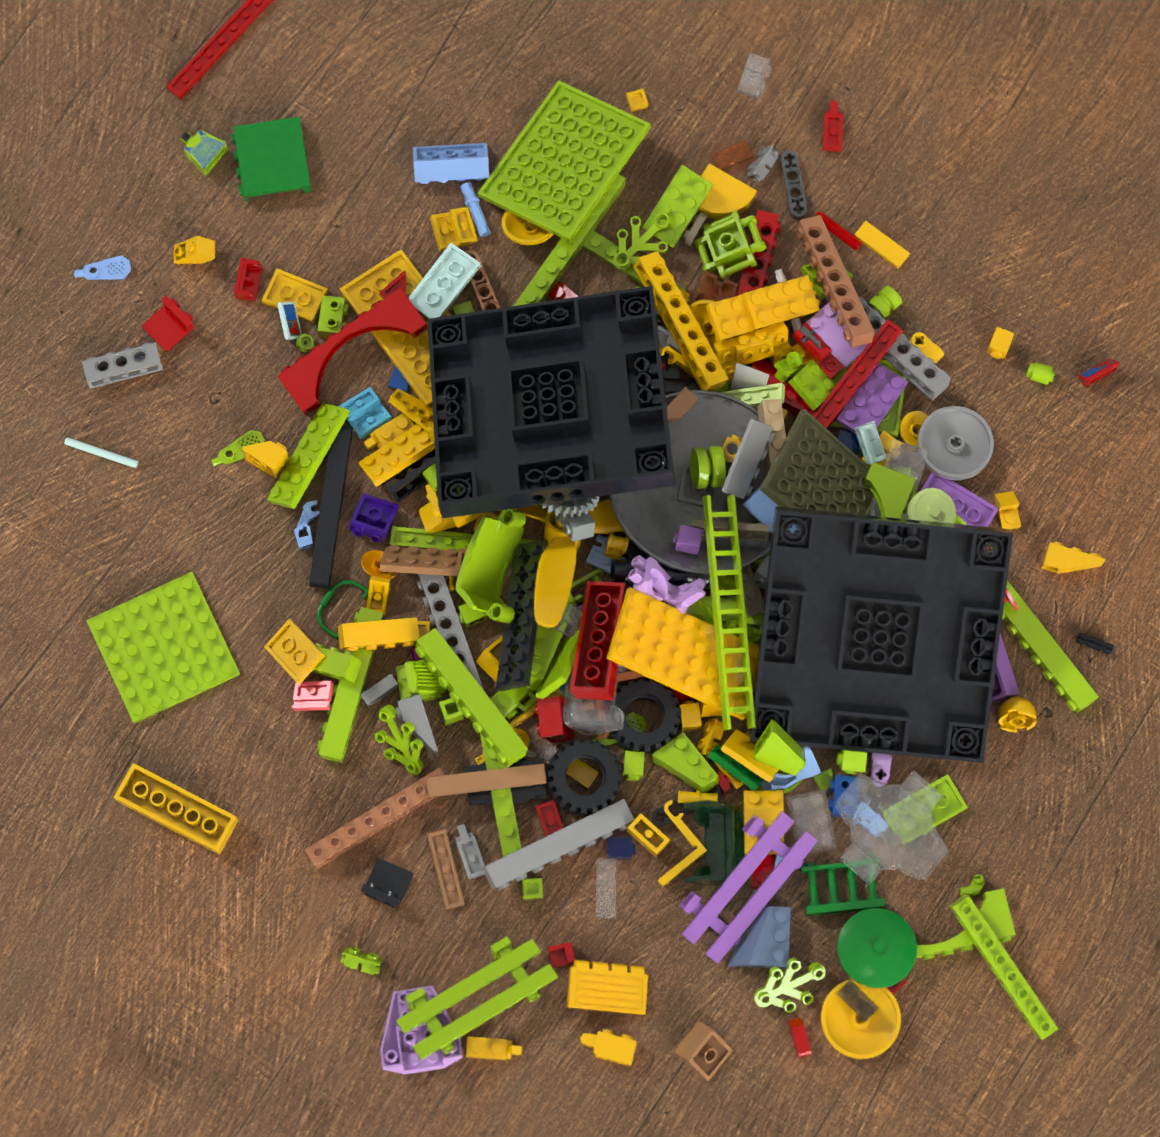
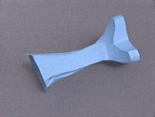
(784, 781)

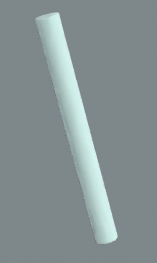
(101, 452)

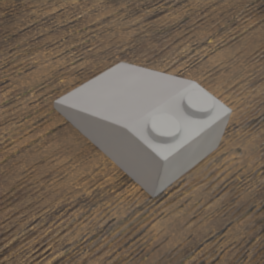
(414, 712)

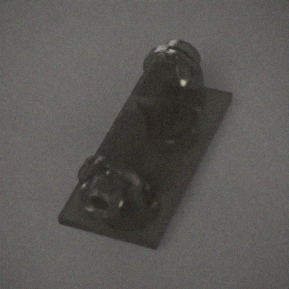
(857, 1000)

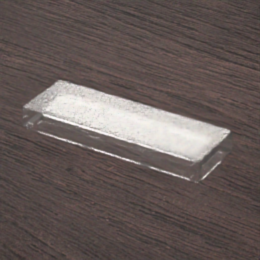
(606, 888)

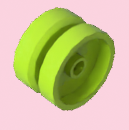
(707, 467)

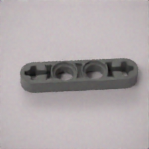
(793, 184)

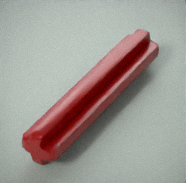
(840, 232)

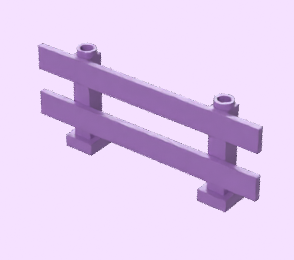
(768, 840)

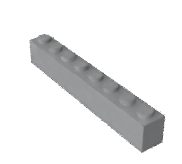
(557, 844)

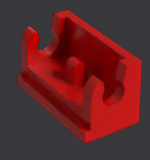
(248, 279)

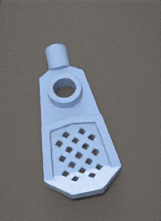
(104, 272)

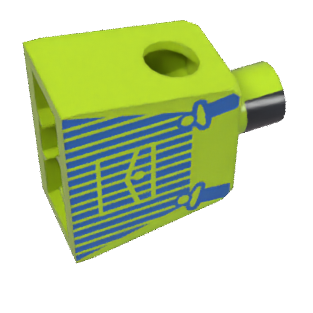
(203, 150)

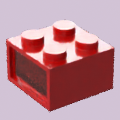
(551, 722)

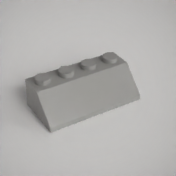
(747, 459)

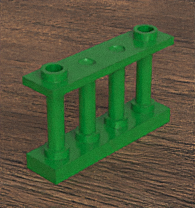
(834, 906)

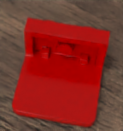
(169, 324)

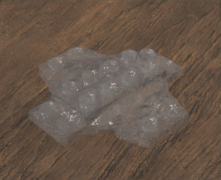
(891, 827)

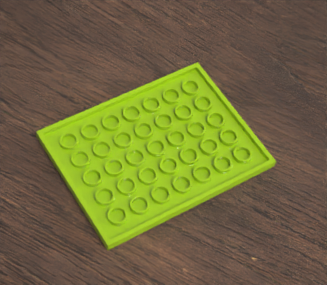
(564, 160)

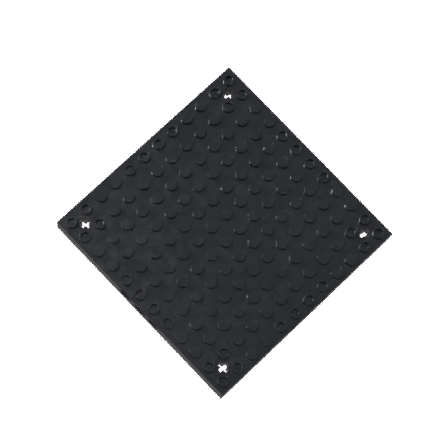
(549, 402)
(881, 633)

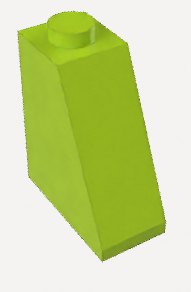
(779, 750)

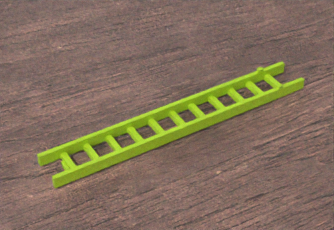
(717, 612)

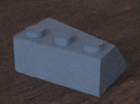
(764, 941)

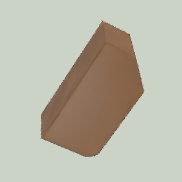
(681, 405)

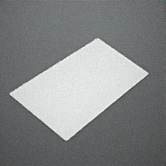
(748, 377)

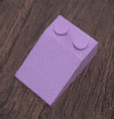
(826, 326)

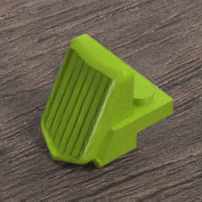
(416, 679)

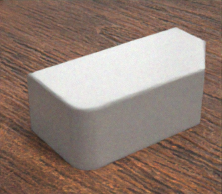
(379, 690)

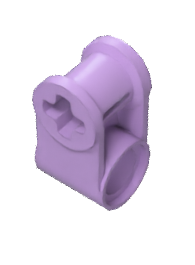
(880, 764)

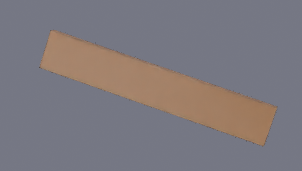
(486, 780)

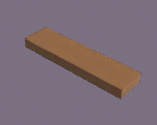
(445, 869)

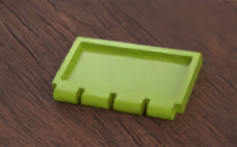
(559, 667)

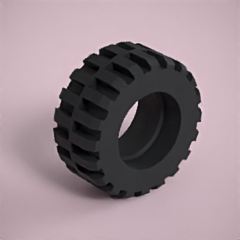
(669, 707)
(602, 758)

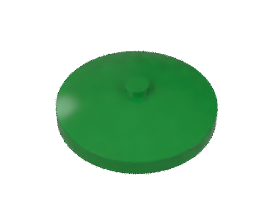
(876, 948)

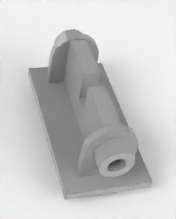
(766, 157)

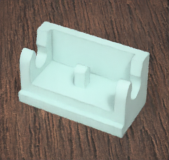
(870, 442)

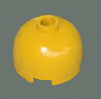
(1016, 713)

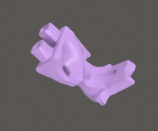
(653, 581)

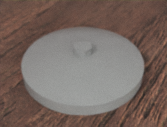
(956, 442)

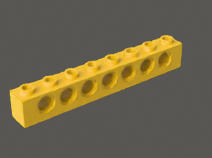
(681, 332)

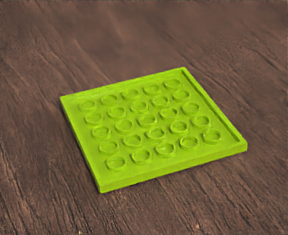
(163, 647)

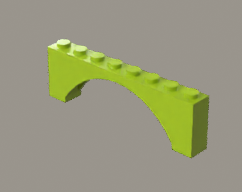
(890, 490)
(996, 914)

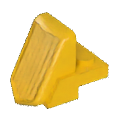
(431, 514)

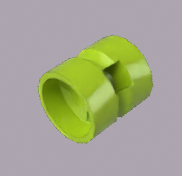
(886, 300)

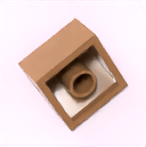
(703, 1050)

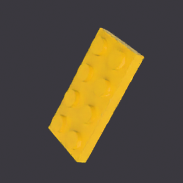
(397, 455)

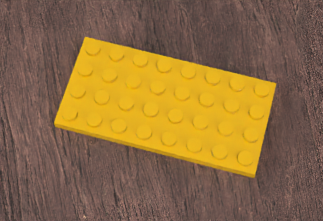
(407, 353)
(677, 650)

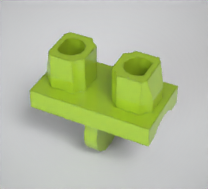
(789, 366)

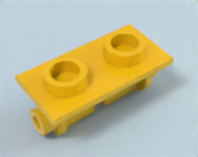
(712, 730)

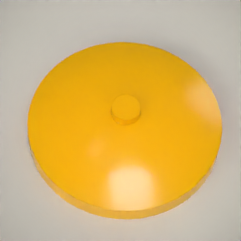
(853, 1035)

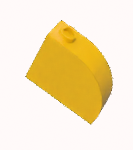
(726, 194)

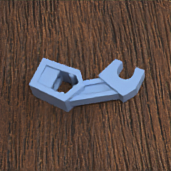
(307, 516)

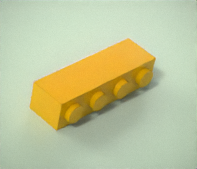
(378, 633)

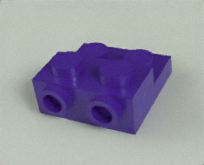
(373, 518)

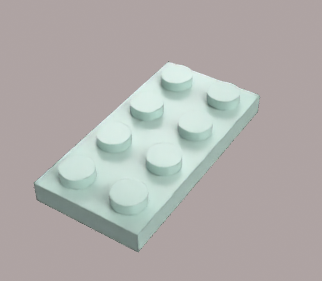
(444, 282)

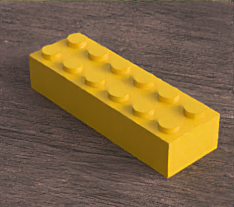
(176, 808)

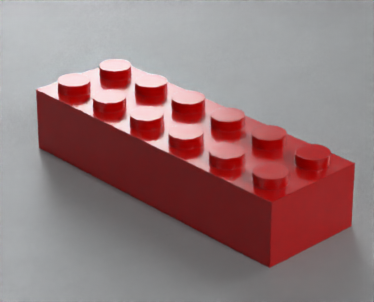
(592, 672)

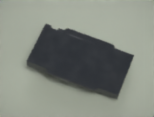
(519, 794)

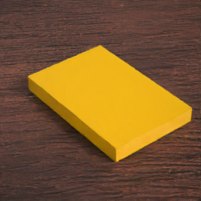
(291, 288)
(294, 651)
(741, 749)

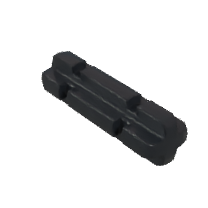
(1094, 643)

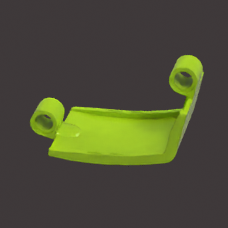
(488, 562)

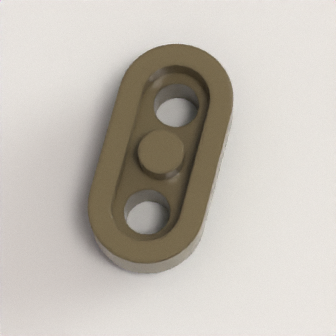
(691, 235)

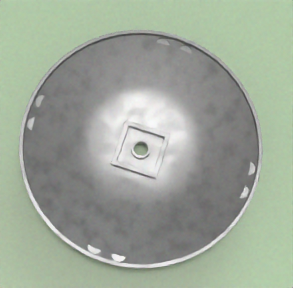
(655, 514)

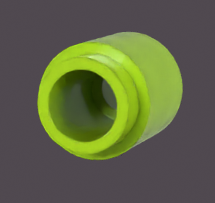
(1040, 373)

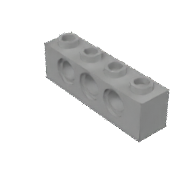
(118, 373)

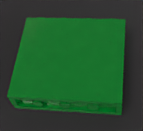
(270, 157)

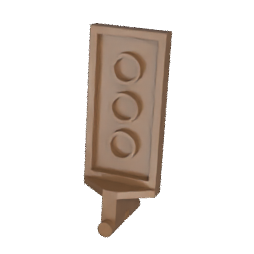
(422, 560)

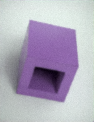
(688, 539)

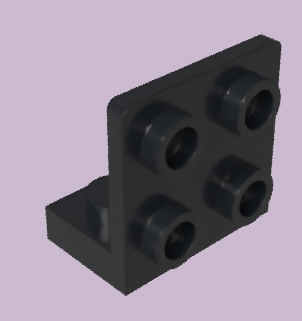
(387, 883)

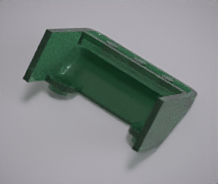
(722, 840)

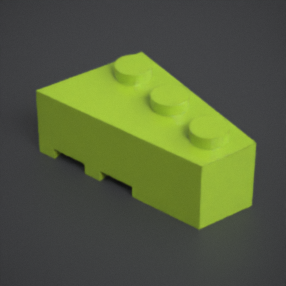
(687, 763)

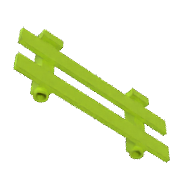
(509, 962)

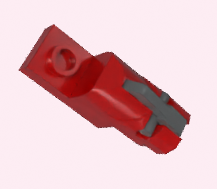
(818, 350)

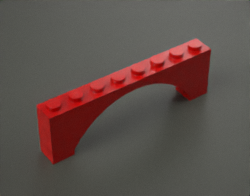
(305, 376)

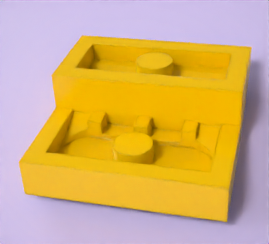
(453, 228)

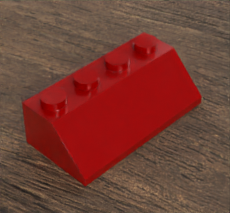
(792, 400)

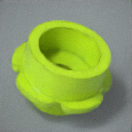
(300, 342)

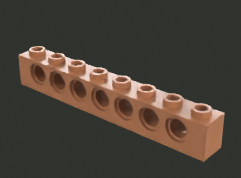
(835, 281)
(371, 822)

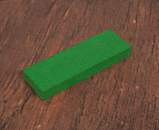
(735, 768)

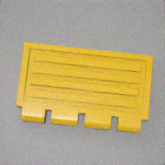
(607, 989)

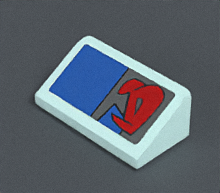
(289, 320)

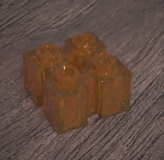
(710, 286)

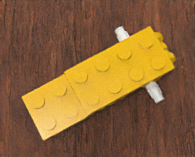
(764, 307)

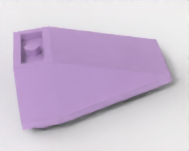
(397, 1047)

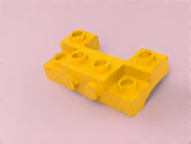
(753, 346)

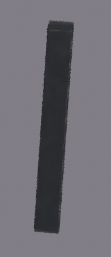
(330, 509)

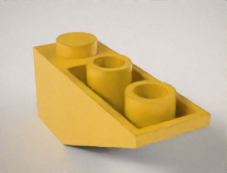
(1064, 559)

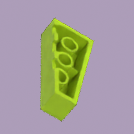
(545, 646)

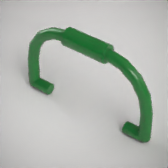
(328, 596)

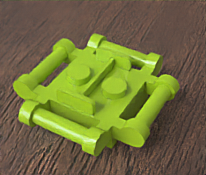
(729, 244)

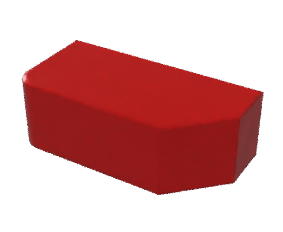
(799, 1037)

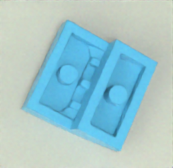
(366, 413)

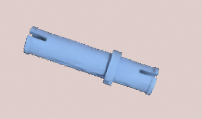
(472, 203)

